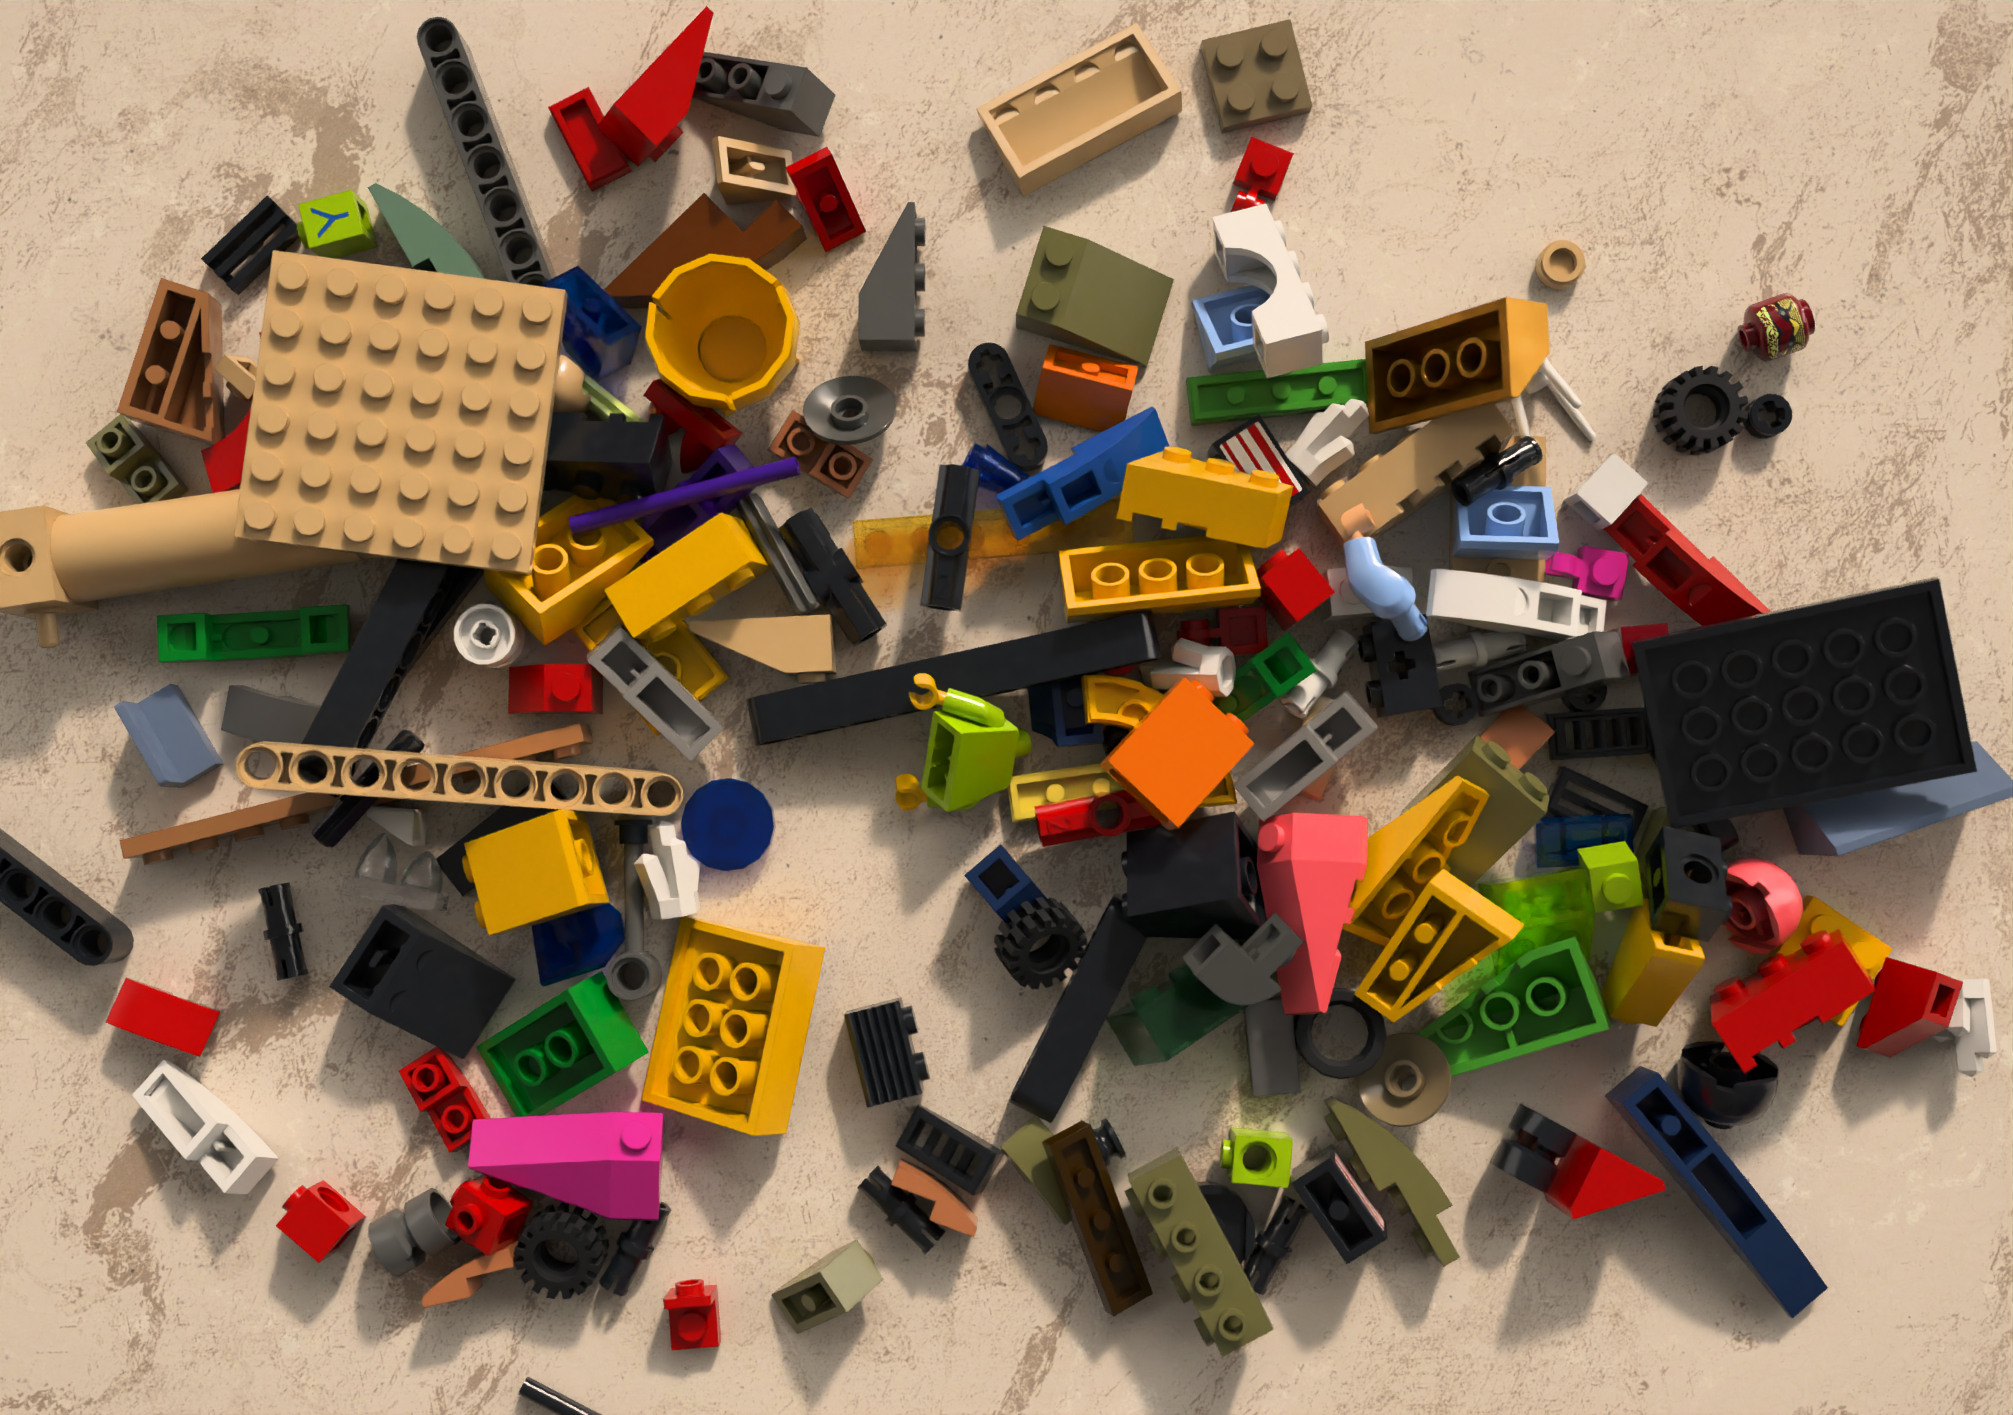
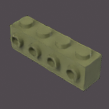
(1199, 1251)

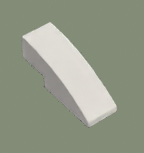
(205, 1129)

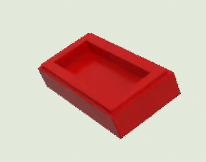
(593, 152)

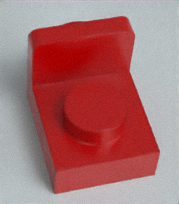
(693, 1315)

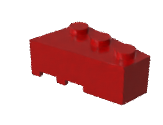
(1788, 995)

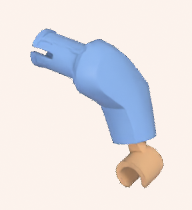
(1373, 583)

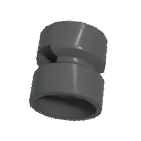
(407, 1236)

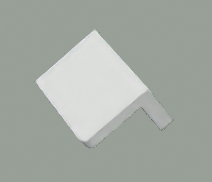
(1606, 492)

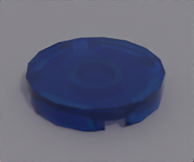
(728, 824)

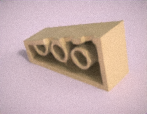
(1415, 470)

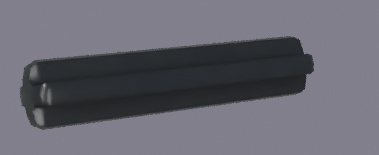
(351, 808)

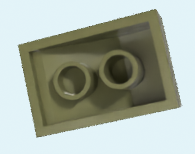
(1092, 298)

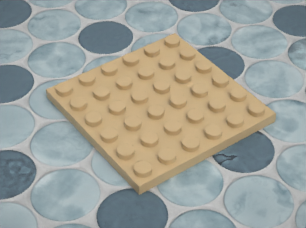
(401, 413)

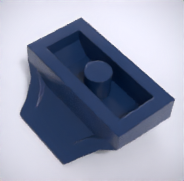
(1060, 714)

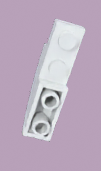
(1513, 605)

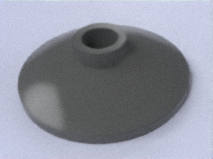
(849, 410)

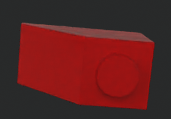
(555, 689)

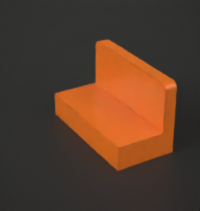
(1084, 389)

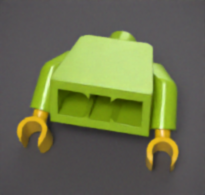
(967, 751)

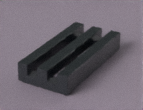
(226, 257)
(1558, 790)

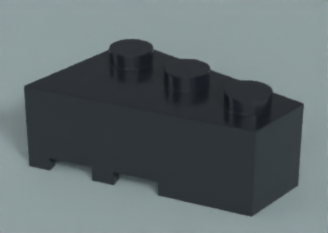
(607, 457)

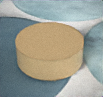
(1560, 264)

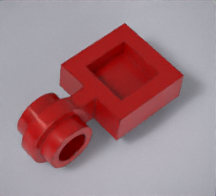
(1260, 173)
(1238, 629)

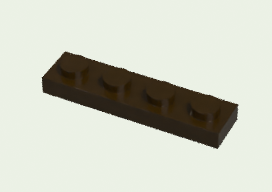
(1097, 1217)

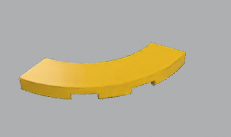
(1123, 704)

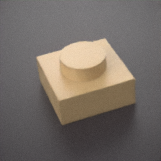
(239, 373)

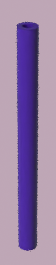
(684, 495)

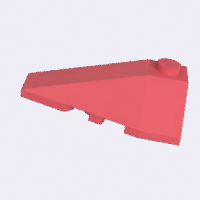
(1308, 879)

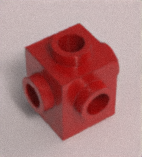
(488, 1213)

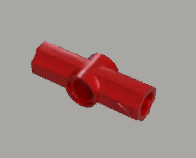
(1077, 819)

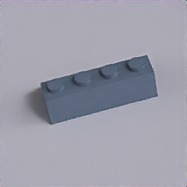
(1871, 817)

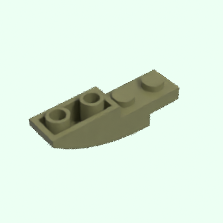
(1387, 1162)

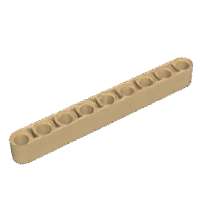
(440, 787)

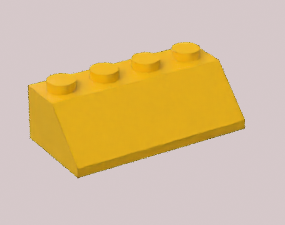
(1156, 578)

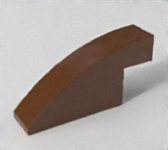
(706, 231)

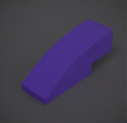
(676, 523)

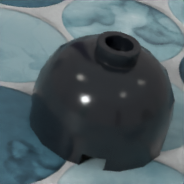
(1719, 1089)

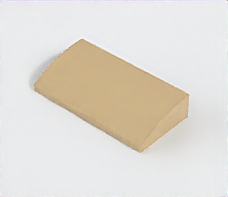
(1080, 109)

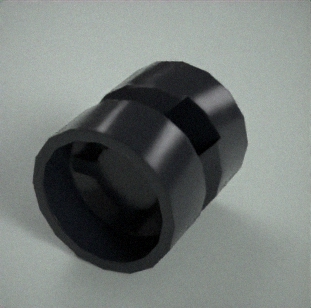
(1531, 1166)

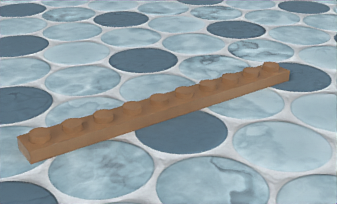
(295, 810)

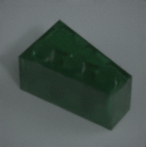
(1170, 1017)

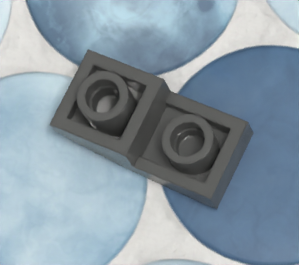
(267, 716)

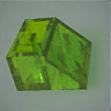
(1551, 906)

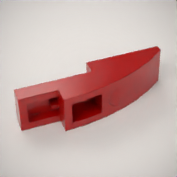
(1679, 568)

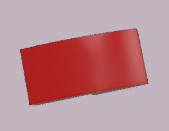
(162, 1017)
(446, 1095)

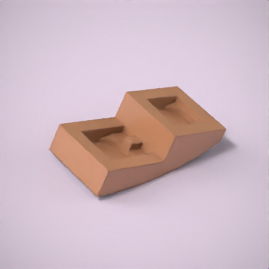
(948, 1206)
(467, 1277)

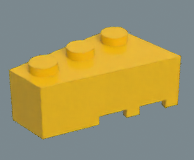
(687, 577)

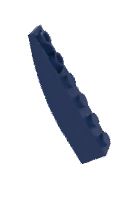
(1717, 1188)

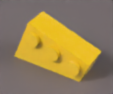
(1207, 497)
(1435, 943)

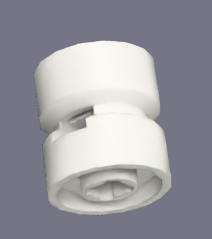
(491, 637)

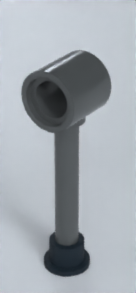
(633, 836)

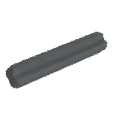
(778, 555)

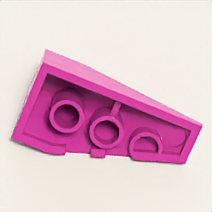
(585, 1159)

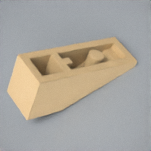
(788, 644)

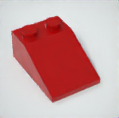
(648, 112)

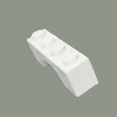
(1284, 327)

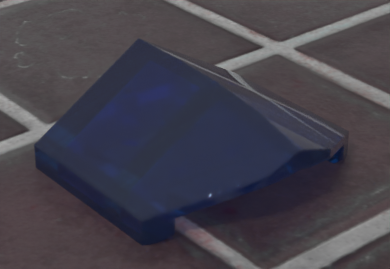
(577, 943)

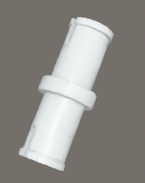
(1477, 649)
(1328, 664)

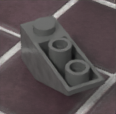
(765, 91)
(889, 296)
(1550, 673)

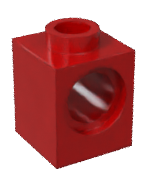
(319, 1219)

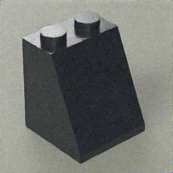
(1193, 879)

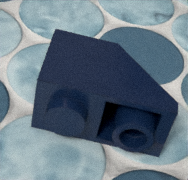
(1003, 883)

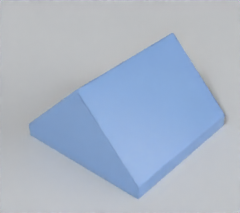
(1226, 325)
(1507, 525)

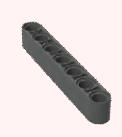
(482, 151)

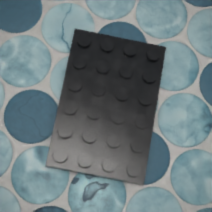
(1805, 704)

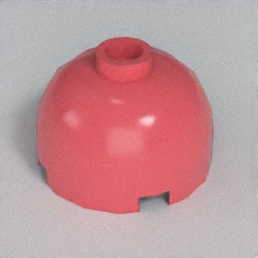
(1763, 904)

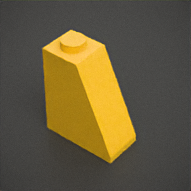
(1649, 971)

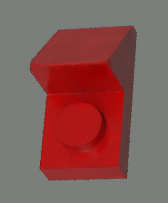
(825, 199)

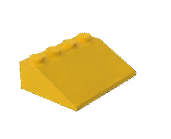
(733, 1026)

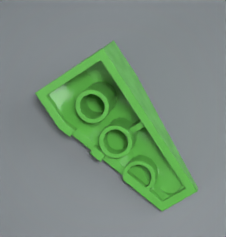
(1525, 1008)

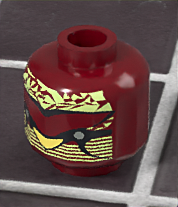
(1776, 327)

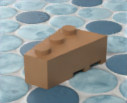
(174, 366)

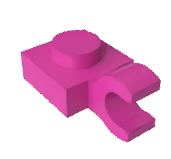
(1594, 571)

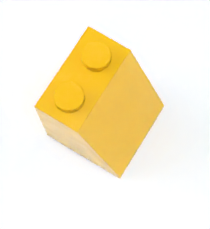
(534, 872)

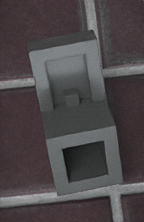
(1245, 971)

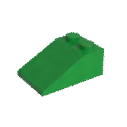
(562, 1048)

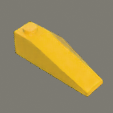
(1409, 855)

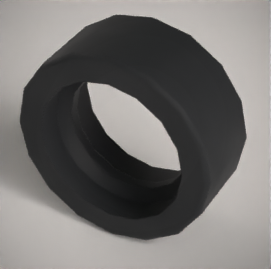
(1357, 1065)

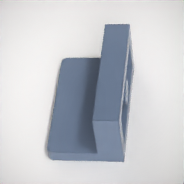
(169, 737)

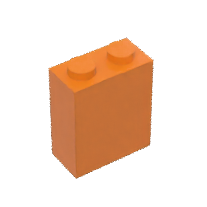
(1178, 753)

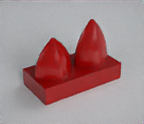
(703, 425)

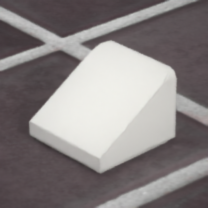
(404, 823)

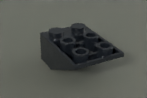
(422, 980)

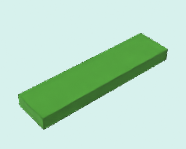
(1249, 393)

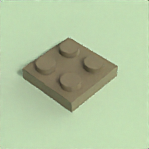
(1256, 76)

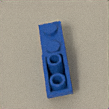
(1083, 479)

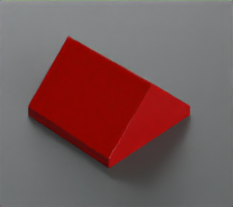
(1597, 1180)

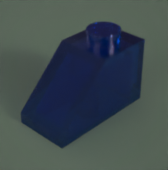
(595, 325)

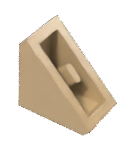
(751, 171)

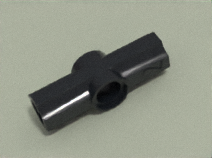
(952, 508)
(832, 576)

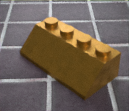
(1455, 363)

